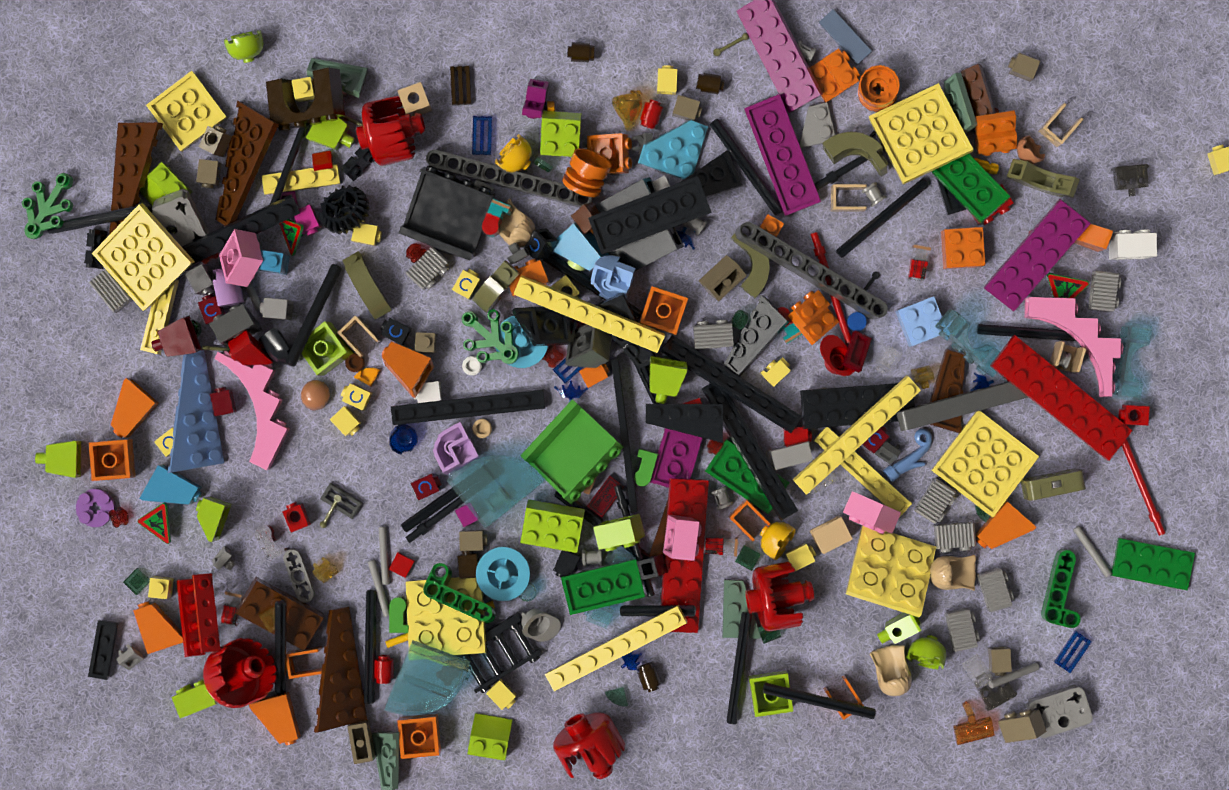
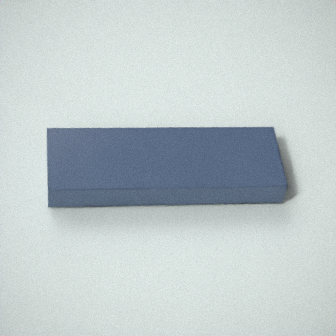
(845, 37)

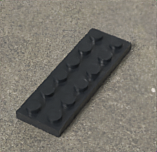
(650, 215)
(842, 405)

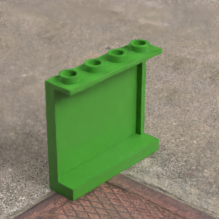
(572, 451)

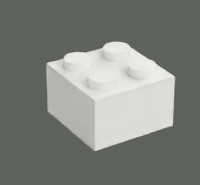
(1133, 246)

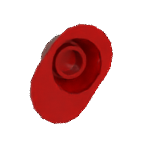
(833, 353)

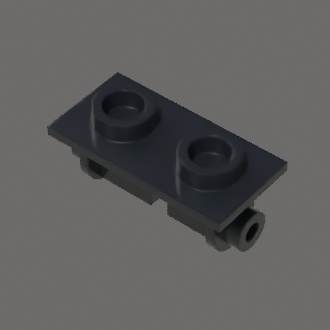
(355, 168)
(94, 239)

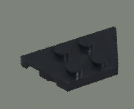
(546, 326)

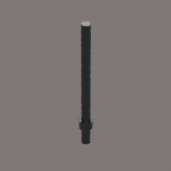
(290, 161)
(833, 176)
(623, 504)
(423, 528)

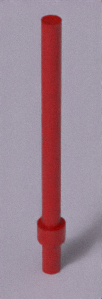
(820, 251)
(1154, 515)

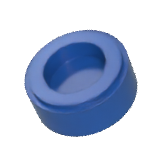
(856, 321)

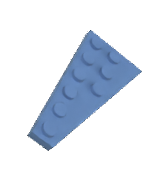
(195, 426)

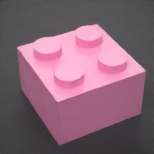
(241, 258)
(871, 513)
(681, 537)

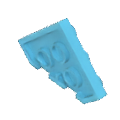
(675, 150)

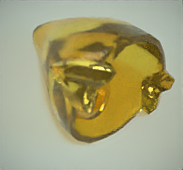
(628, 108)

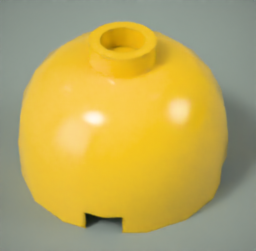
(515, 155)
(776, 538)

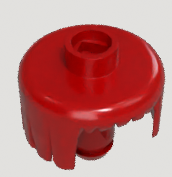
(389, 131)
(773, 594)
(239, 673)
(594, 739)

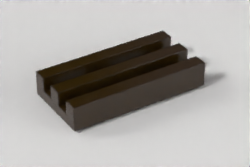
(468, 85)

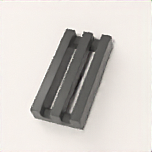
(342, 492)

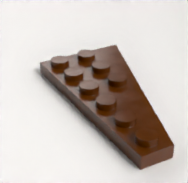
(244, 157)
(132, 163)
(340, 676)

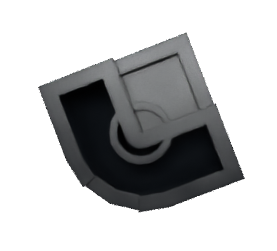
(276, 346)

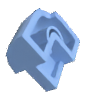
(612, 277)

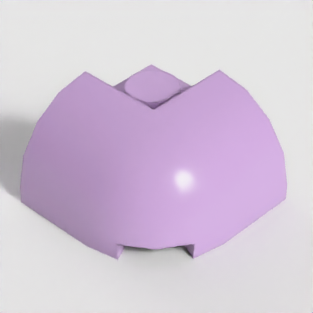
(226, 293)
(454, 449)

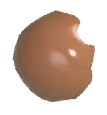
(1029, 151)
(315, 395)

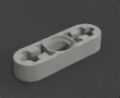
(289, 564)

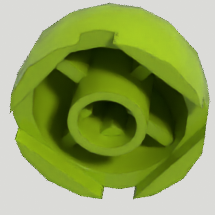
(245, 46)
(928, 652)

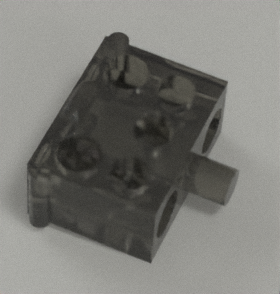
(1129, 172)
(998, 697)

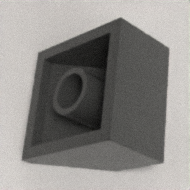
(234, 323)
(589, 348)

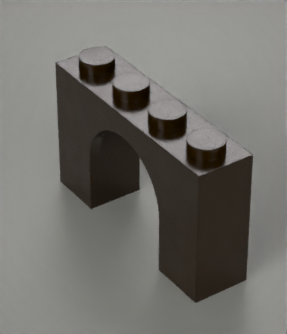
(326, 106)

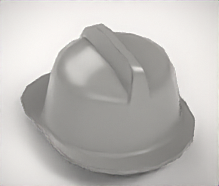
(539, 625)

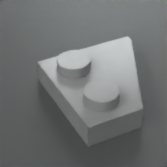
(817, 126)

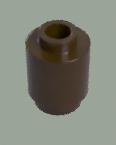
(581, 52)
(710, 83)
(648, 677)

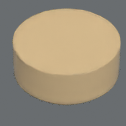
(482, 428)

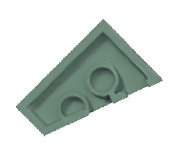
(351, 76)
(959, 101)
(733, 605)
(387, 757)

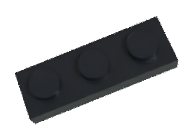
(103, 649)

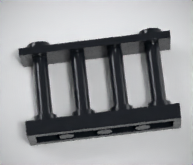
(497, 634)

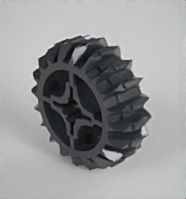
(342, 206)

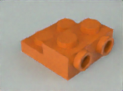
(834, 74)
(996, 133)
(614, 148)
(813, 316)

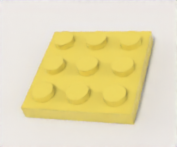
(186, 111)

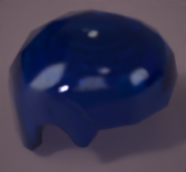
(403, 438)

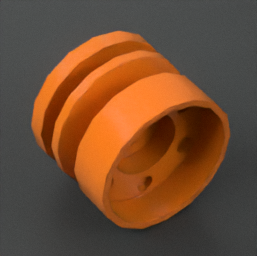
(880, 77)
(586, 172)

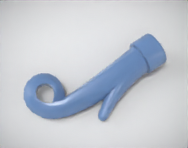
(910, 461)

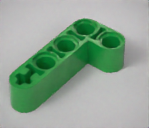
(1063, 587)
(460, 598)

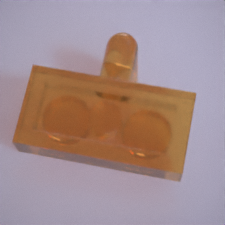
(973, 729)

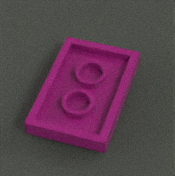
(675, 457)

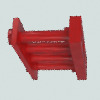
(198, 615)

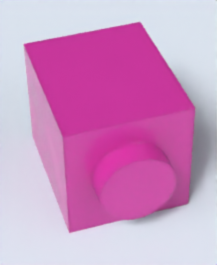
(308, 219)

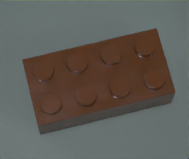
(301, 618)

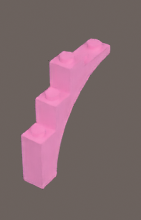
(1085, 331)
(266, 404)

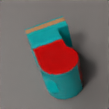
(494, 217)
(790, 329)

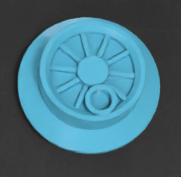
(528, 354)
(502, 574)

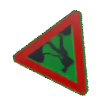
(292, 233)
(1066, 286)
(157, 522)

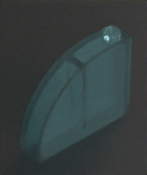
(494, 485)
(426, 681)

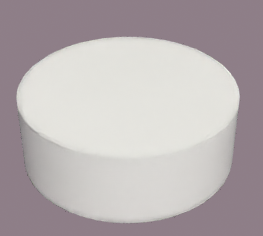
(471, 365)

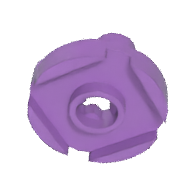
(84, 504)

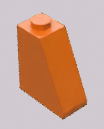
(1095, 238)
(407, 366)
(131, 408)
(1003, 527)
(156, 627)
(278, 717)

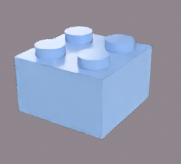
(919, 321)

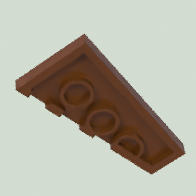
(949, 384)

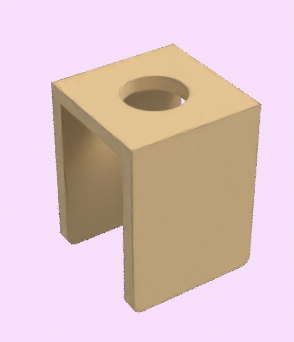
(421, 106)
(1051, 136)
(834, 187)
(356, 319)
(1076, 357)
(831, 534)

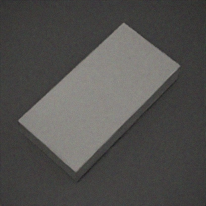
(791, 455)

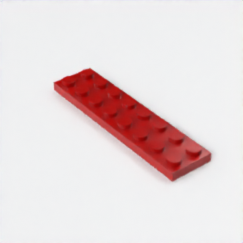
(1061, 398)
(684, 577)

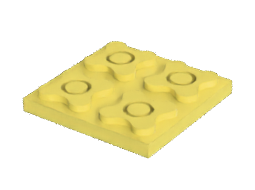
(920, 133)
(143, 257)
(985, 463)
(891, 571)
(442, 625)

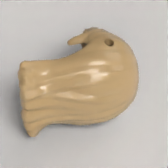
(516, 227)
(953, 572)
(892, 670)

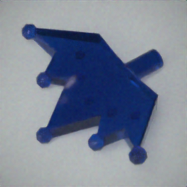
(686, 239)
(981, 382)
(570, 392)
(630, 661)

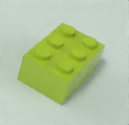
(552, 526)

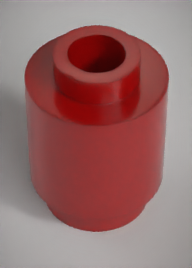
(651, 114)
(384, 669)

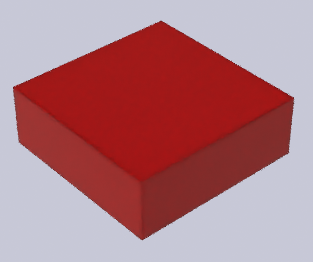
(322, 160)
(401, 565)

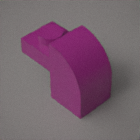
(535, 98)

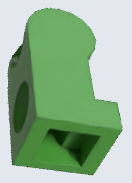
(643, 475)
(397, 615)

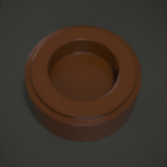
(354, 363)

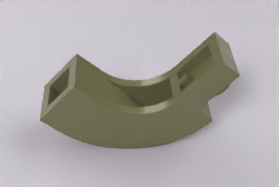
(856, 144)
(1042, 180)
(759, 272)
(366, 285)
(494, 286)

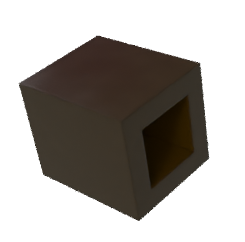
(467, 564)

